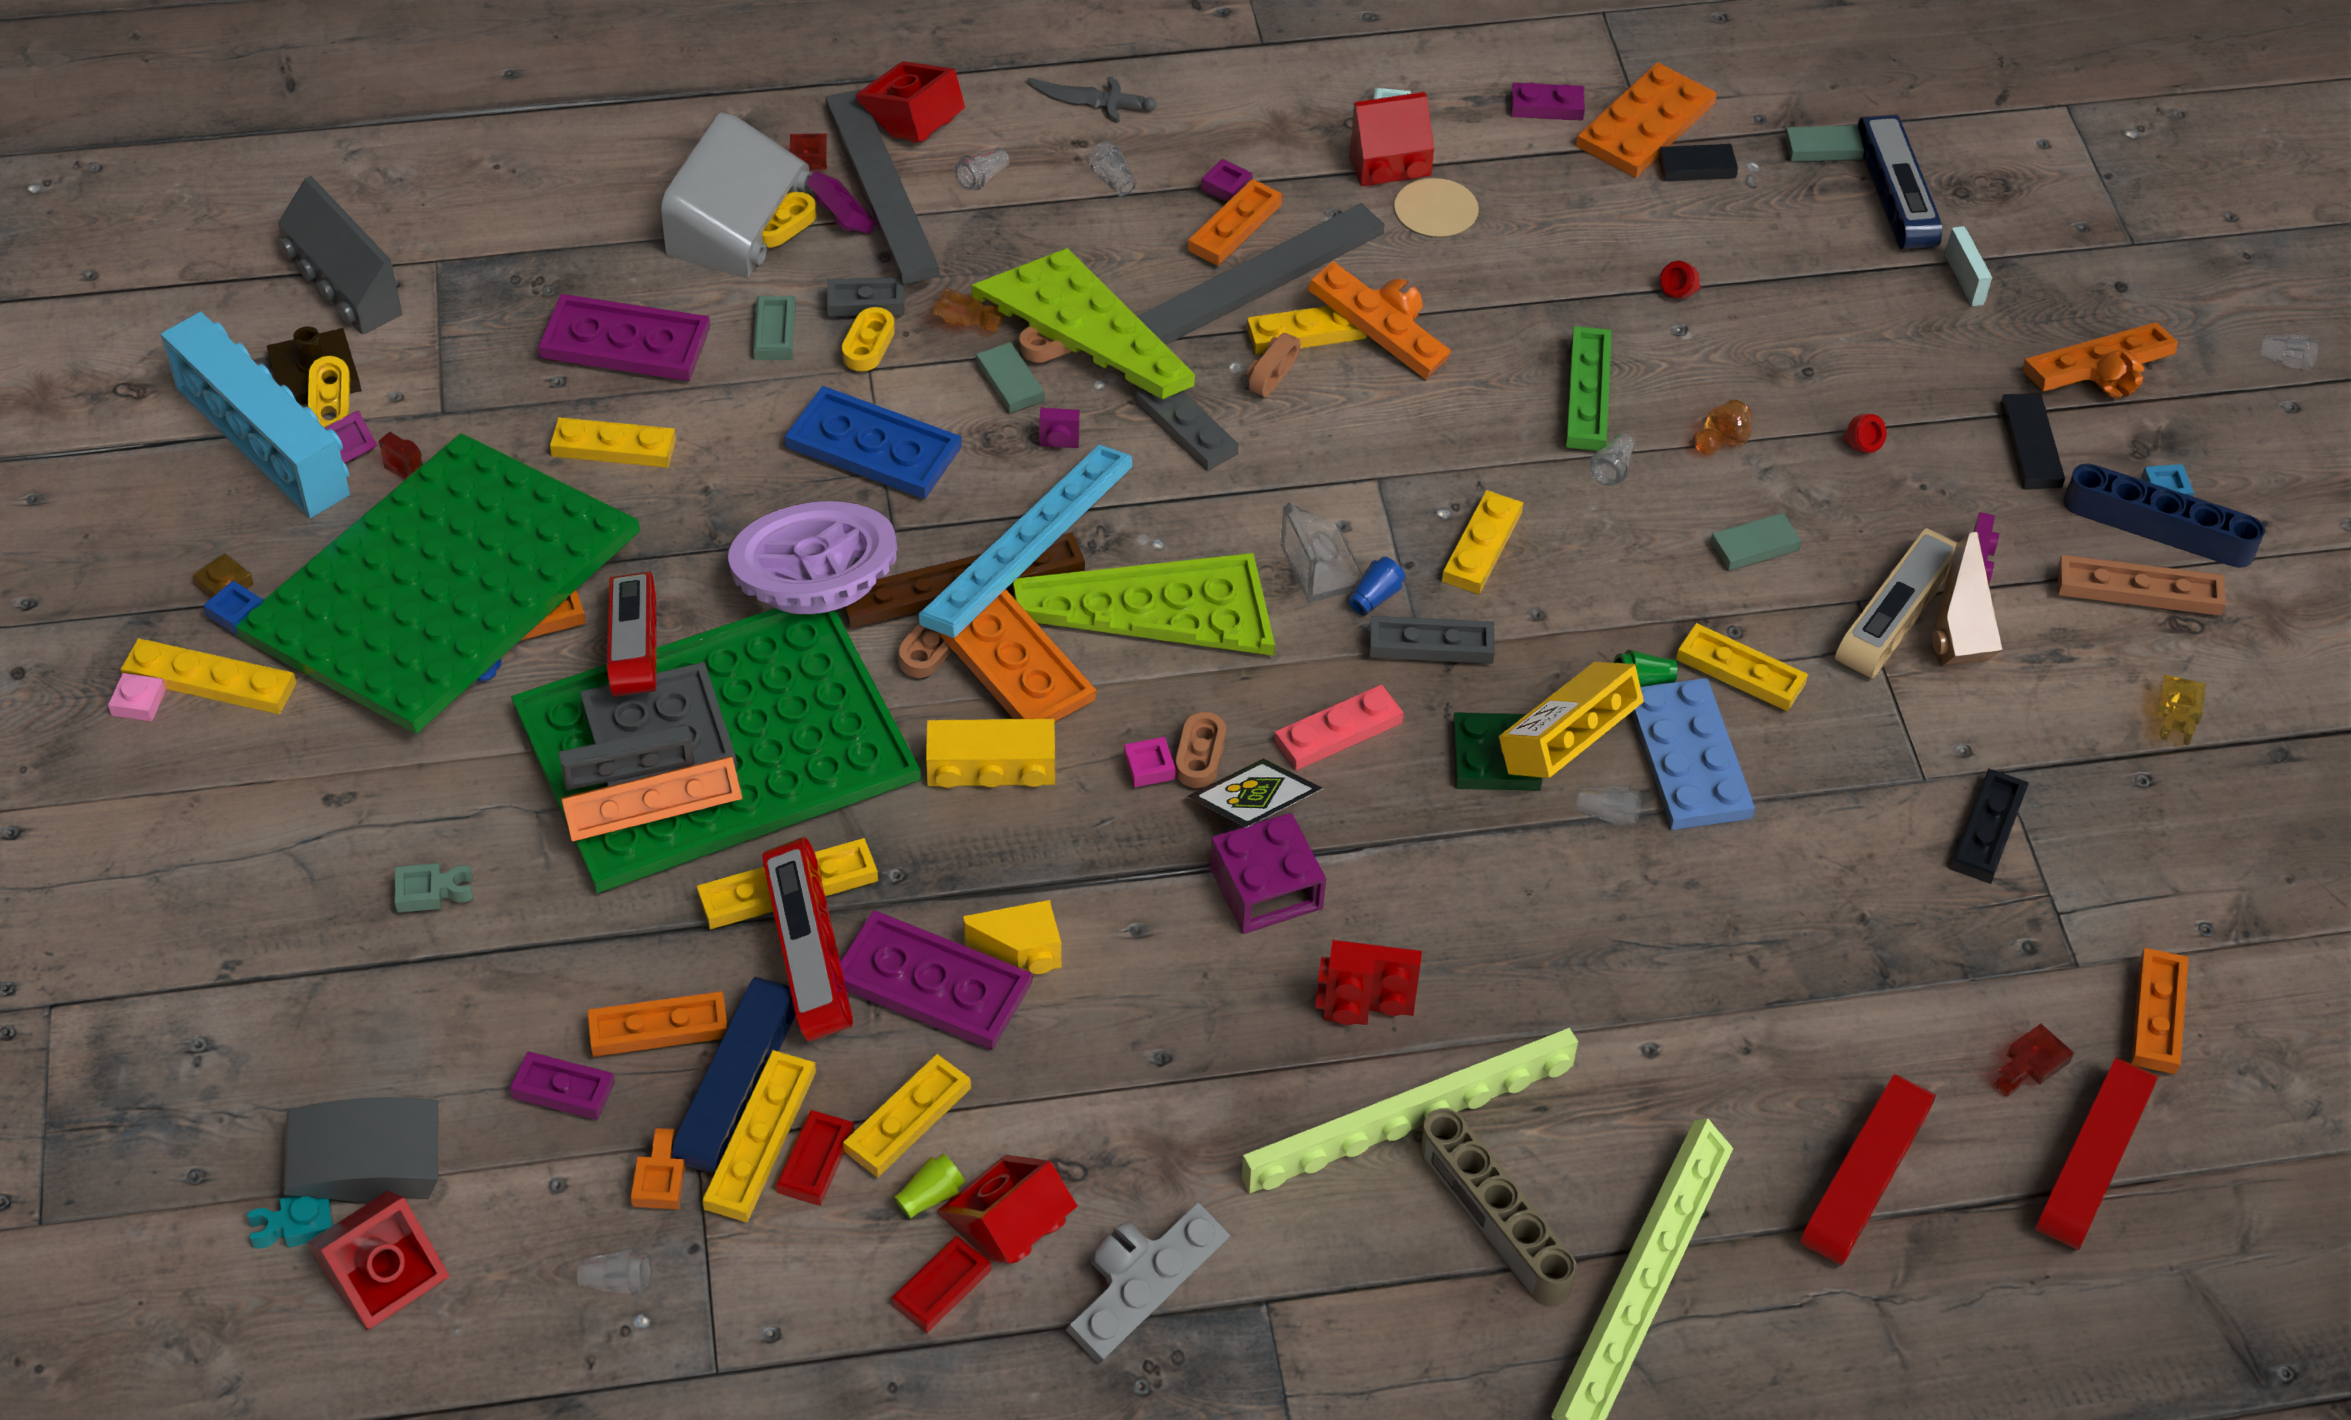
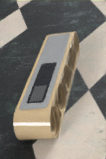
(1897, 604)

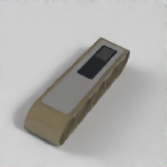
(1503, 1225)

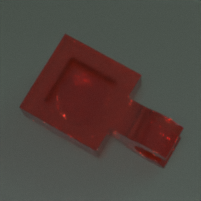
(2033, 1055)

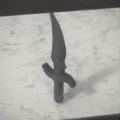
(1095, 97)

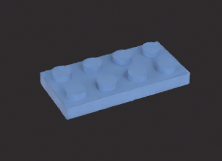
(1691, 755)

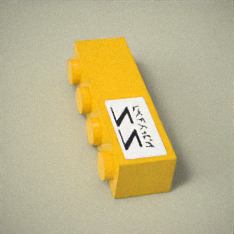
(1571, 719)

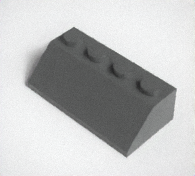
(339, 258)

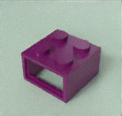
(1266, 864)

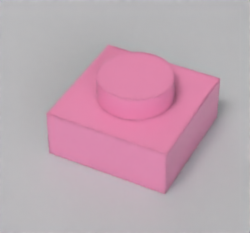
(137, 697)

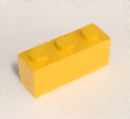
(990, 752)

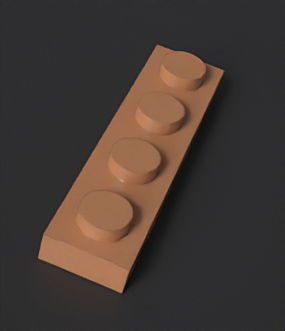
(2141, 585)

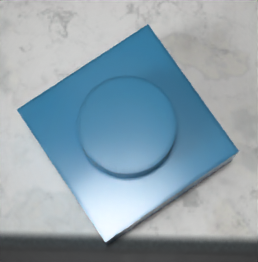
(2170, 477)

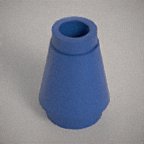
(1377, 584)

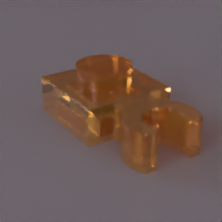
(964, 310)

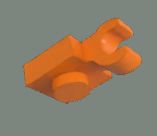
(659, 1177)

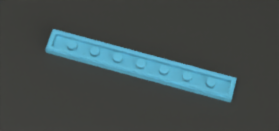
(1025, 541)

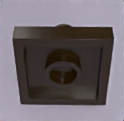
(294, 358)

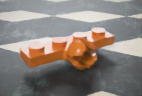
(1383, 316)
(2108, 361)

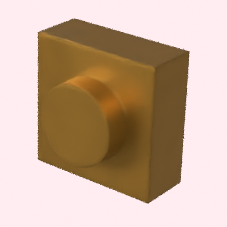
(219, 574)

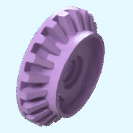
(806, 553)

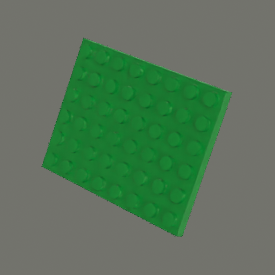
(437, 581)
(799, 721)

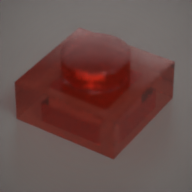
(811, 149)
(400, 455)

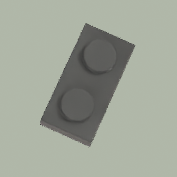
(854, 295)

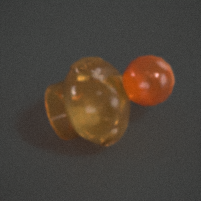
(1724, 425)

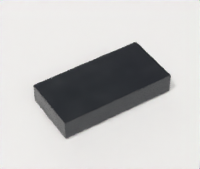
(1698, 162)

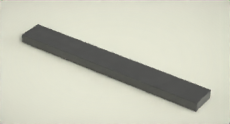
(882, 188)
(1262, 274)

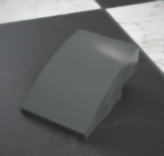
(362, 1149)

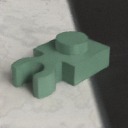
(425, 886)

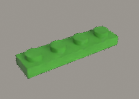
(1589, 388)

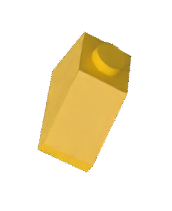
(1017, 935)

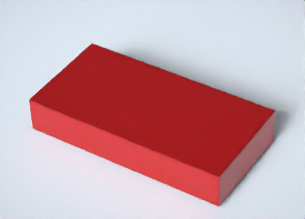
(815, 1158)
(941, 1284)

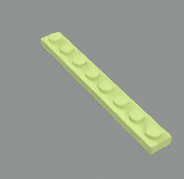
(1406, 1111)
(1645, 1276)

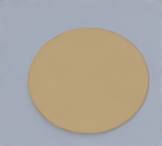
(1436, 207)

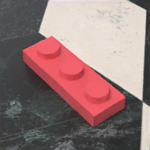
(1338, 727)

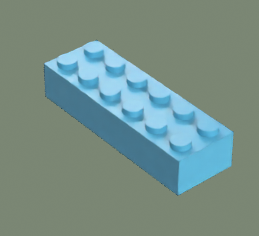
(257, 414)

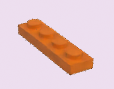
(651, 798)

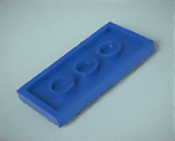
(873, 442)

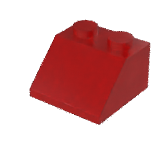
(913, 99)
(1392, 139)
(1010, 1207)
(378, 1259)

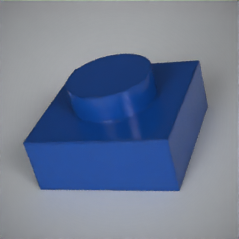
(231, 605)

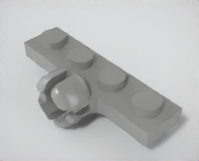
(1142, 1277)

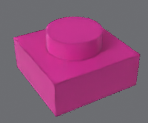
(1149, 762)

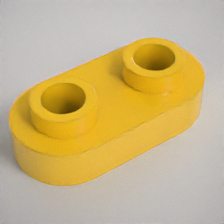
(790, 218)
(868, 339)
(329, 397)

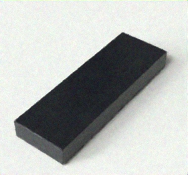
(2032, 441)
(1989, 826)

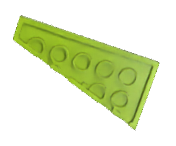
(1077, 309)
(1184, 601)

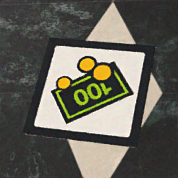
(1254, 792)

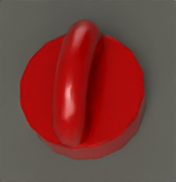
(1679, 279)
(1866, 433)

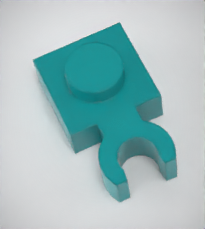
(297, 1221)

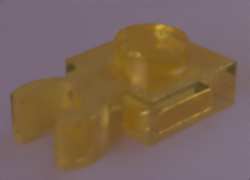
(2181, 706)

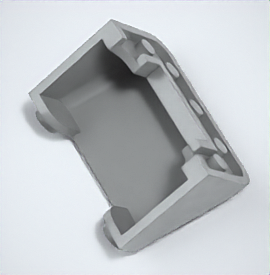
(728, 196)

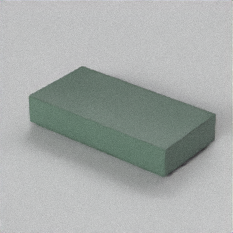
(1824, 143)
(774, 328)
(1010, 377)
(1755, 541)

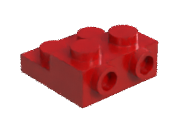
(1367, 979)

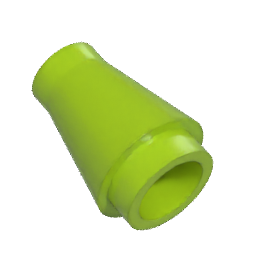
(930, 1186)

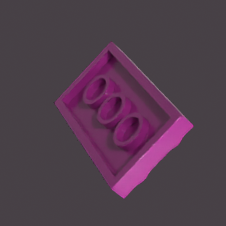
(624, 337)
(934, 979)

